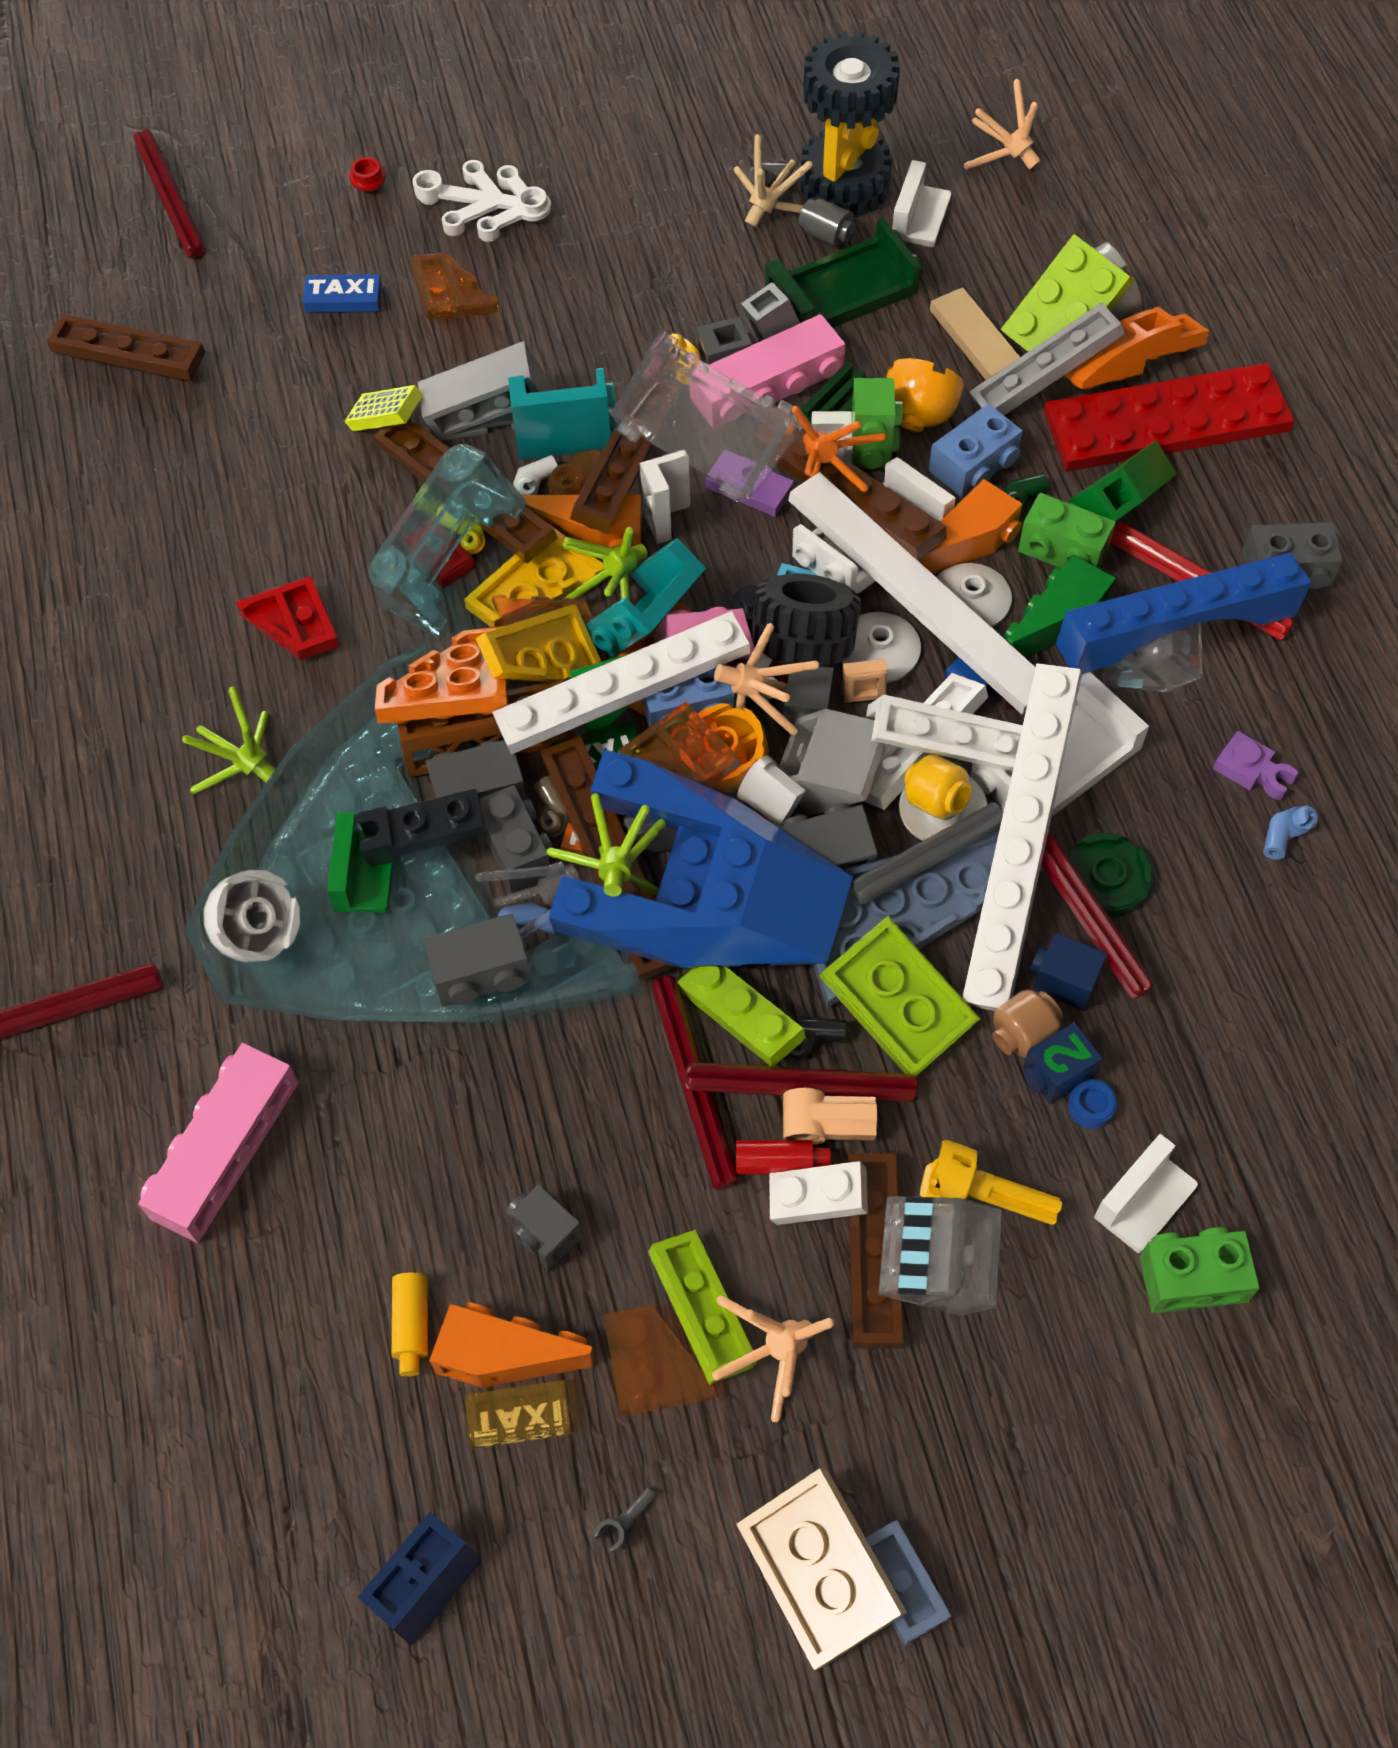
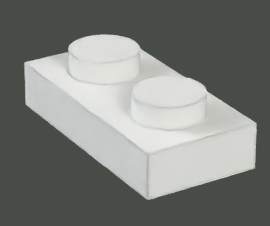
(818, 1193)

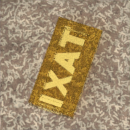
(517, 1414)

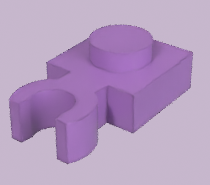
(1250, 762)

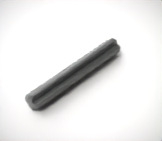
(927, 853)

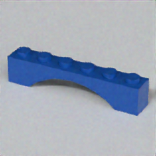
(1114, 628)

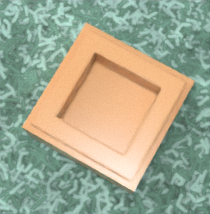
(864, 680)

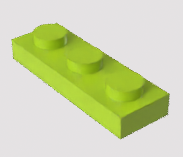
(742, 1012)
(693, 1291)

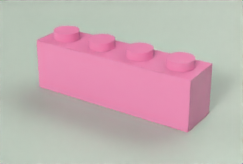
(787, 360)
(218, 1142)

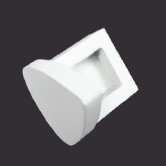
(770, 791)

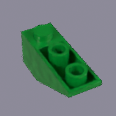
(1127, 484)
(1067, 589)

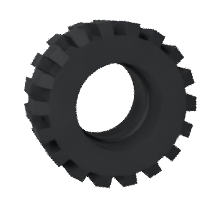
(810, 618)

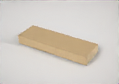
(973, 332)

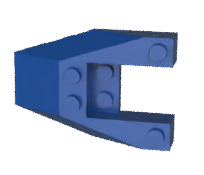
(729, 889)

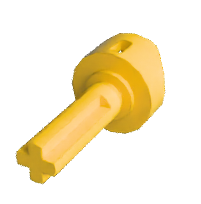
(958, 1178)

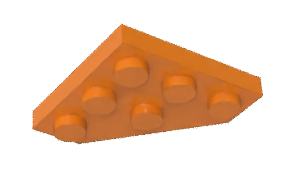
(443, 685)

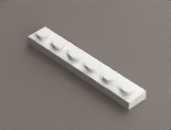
(621, 682)

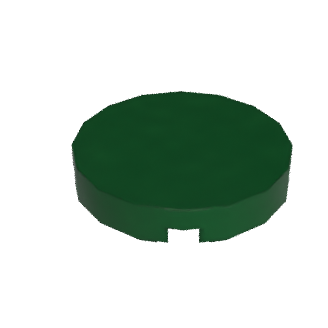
(1113, 871)

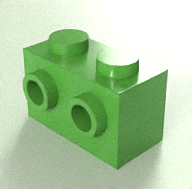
(878, 413)
(1059, 530)
(1198, 1270)

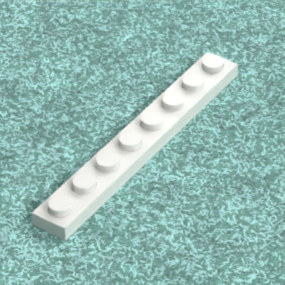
(1022, 837)

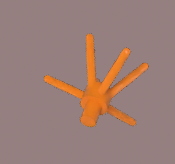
(824, 447)

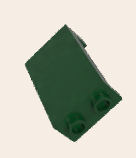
(850, 280)

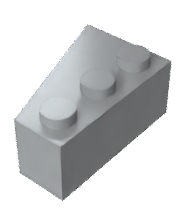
(477, 393)

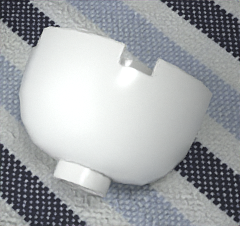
(251, 916)

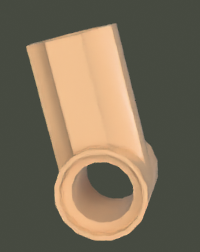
(821, 1118)

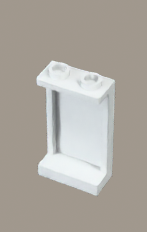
(829, 561)
(1099, 741)

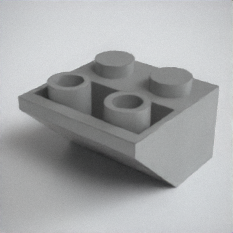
(832, 759)

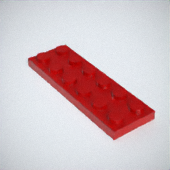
(1174, 412)

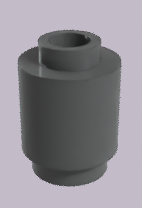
(827, 222)

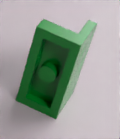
(352, 881)

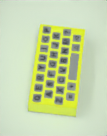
(384, 408)

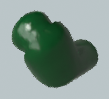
(1027, 487)

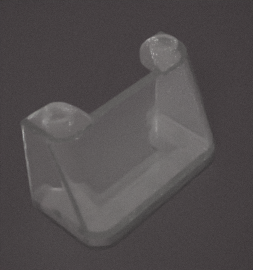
(697, 409)

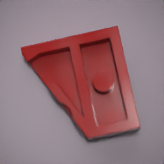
(292, 618)

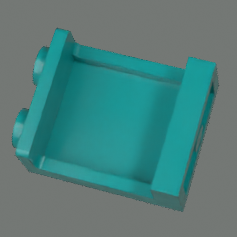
(562, 419)
(665, 580)

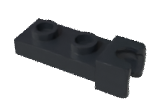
(420, 826)

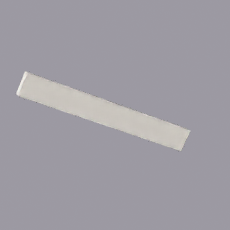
(916, 589)

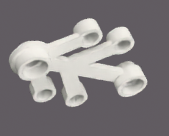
(527, 204)

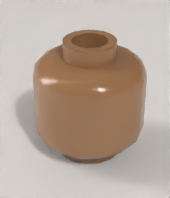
(1025, 1022)

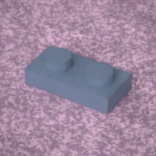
(910, 1581)

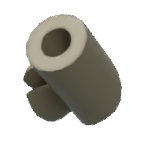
(553, 817)

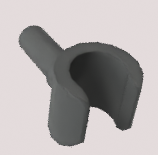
(625, 1520)

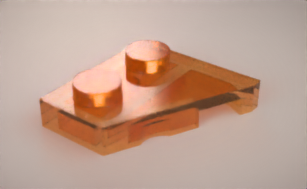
(448, 289)
(686, 747)

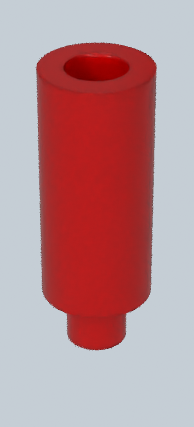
(774, 1156)

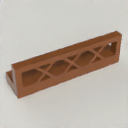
(447, 734)

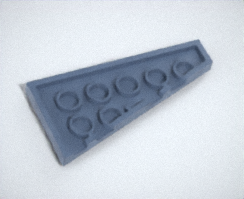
(921, 905)

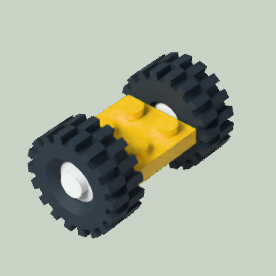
(850, 89)

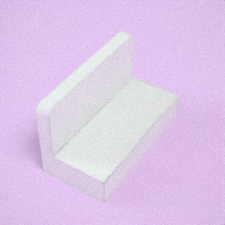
(920, 208)
(664, 491)
(1146, 1196)

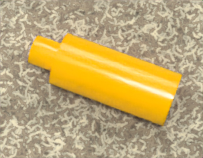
(409, 1321)

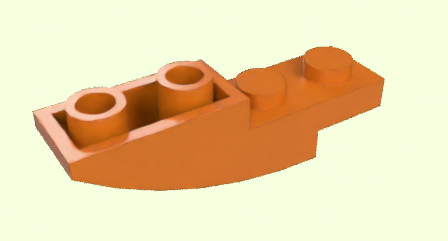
(1146, 337)

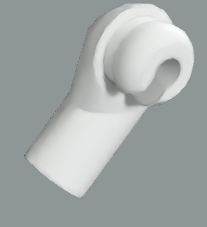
(530, 476)

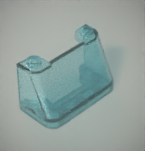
(457, 492)

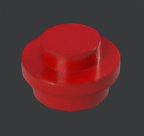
(367, 174)

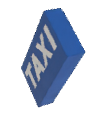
(342, 293)

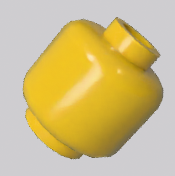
(937, 786)

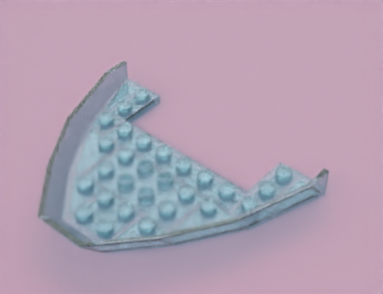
(372, 962)

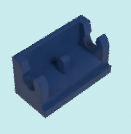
(420, 1578)

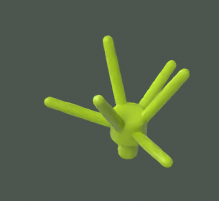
(616, 561)
(246, 758)
(614, 860)

